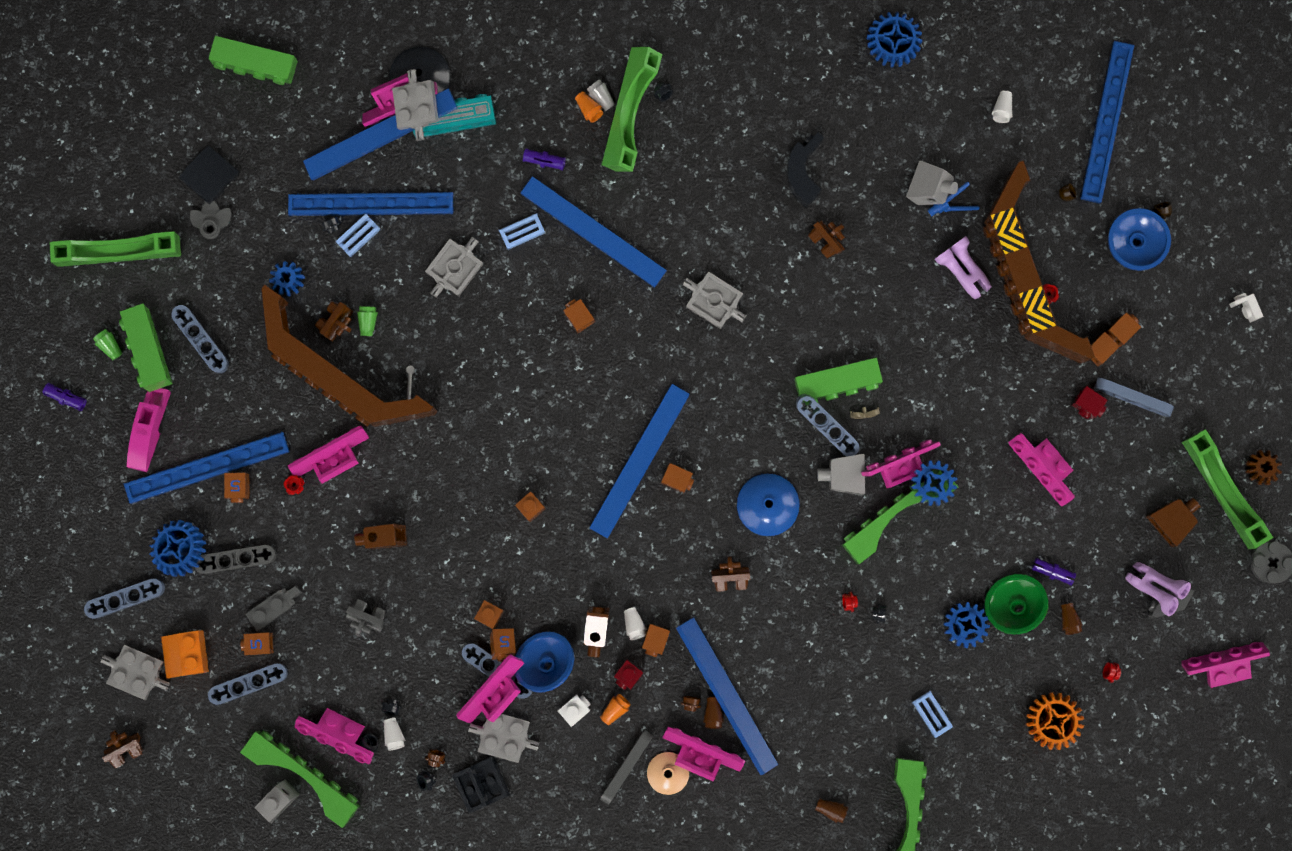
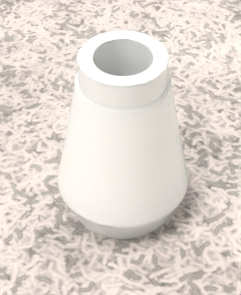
(1003, 108)
(634, 625)
(393, 736)

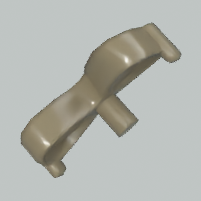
(858, 415)

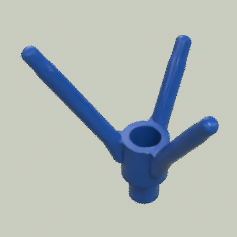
(945, 207)

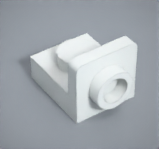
(1250, 306)
(575, 709)

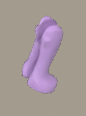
(975, 273)
(1168, 602)

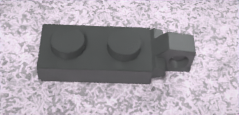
(272, 607)

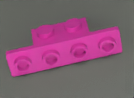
(384, 98)
(331, 458)
(1046, 466)
(902, 467)
(1226, 665)
(494, 694)
(337, 732)
(700, 756)

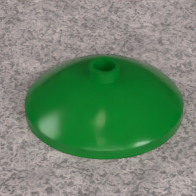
(1014, 593)

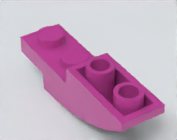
(145, 429)

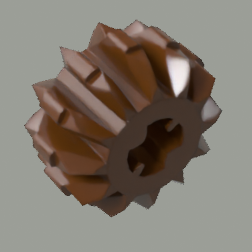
(1257, 473)

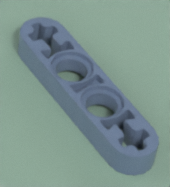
(198, 340)
(1133, 397)
(826, 426)
(125, 601)
(479, 651)
(248, 684)

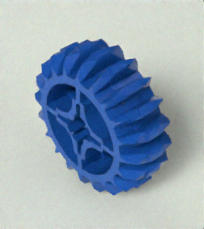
(885, 39)
(167, 545)

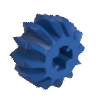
(294, 278)

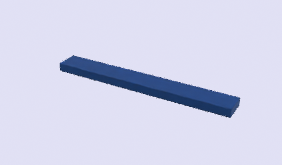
(1107, 122)
(368, 141)
(370, 204)
(593, 232)
(639, 461)
(206, 467)
(727, 696)

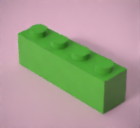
(252, 60)
(145, 348)
(840, 380)

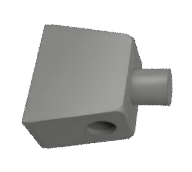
(931, 185)
(845, 474)
(276, 801)

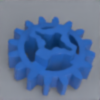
(939, 491)
(962, 634)

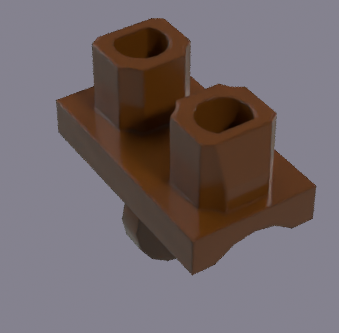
(821, 231)
(337, 321)
(730, 572)
(119, 744)

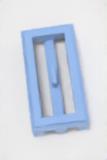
(348, 233)
(526, 238)
(922, 699)

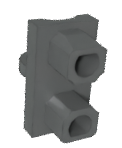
(362, 621)

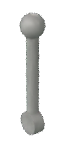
(410, 370)

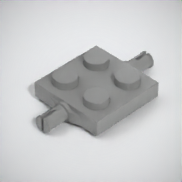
(415, 105)
(454, 267)
(714, 300)
(135, 672)
(504, 737)

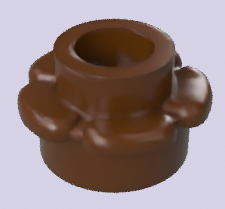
(691, 703)
(435, 758)

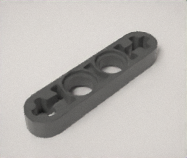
(235, 559)
(626, 767)

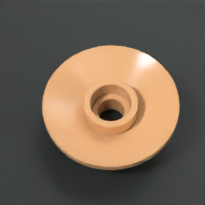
(656, 778)

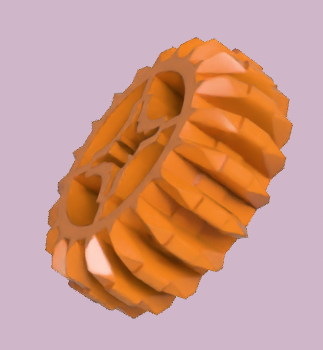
(1059, 729)

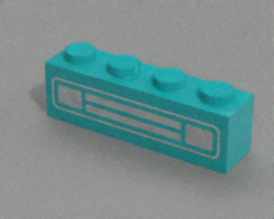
(469, 115)

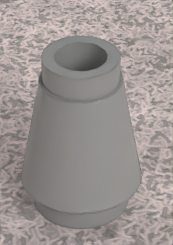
(600, 94)

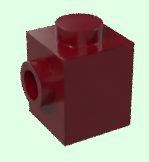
(1089, 403)
(628, 675)

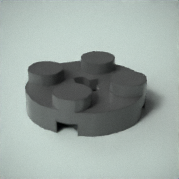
(1260, 562)

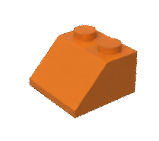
(185, 654)

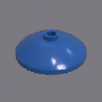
(1151, 233)
(766, 520)
(538, 654)

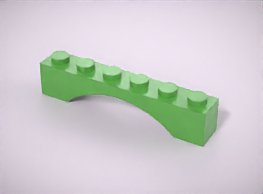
(640, 71)
(93, 252)
(1243, 517)
(865, 542)
(909, 779)
(336, 804)

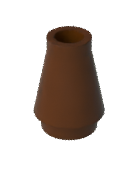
(1070, 620)
(713, 715)
(833, 810)

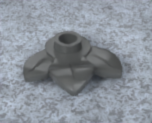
(210, 216)

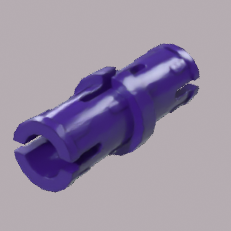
(544, 159)
(64, 397)
(1053, 571)

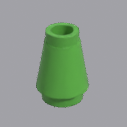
(367, 319)
(106, 342)

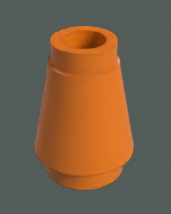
(591, 109)
(615, 709)

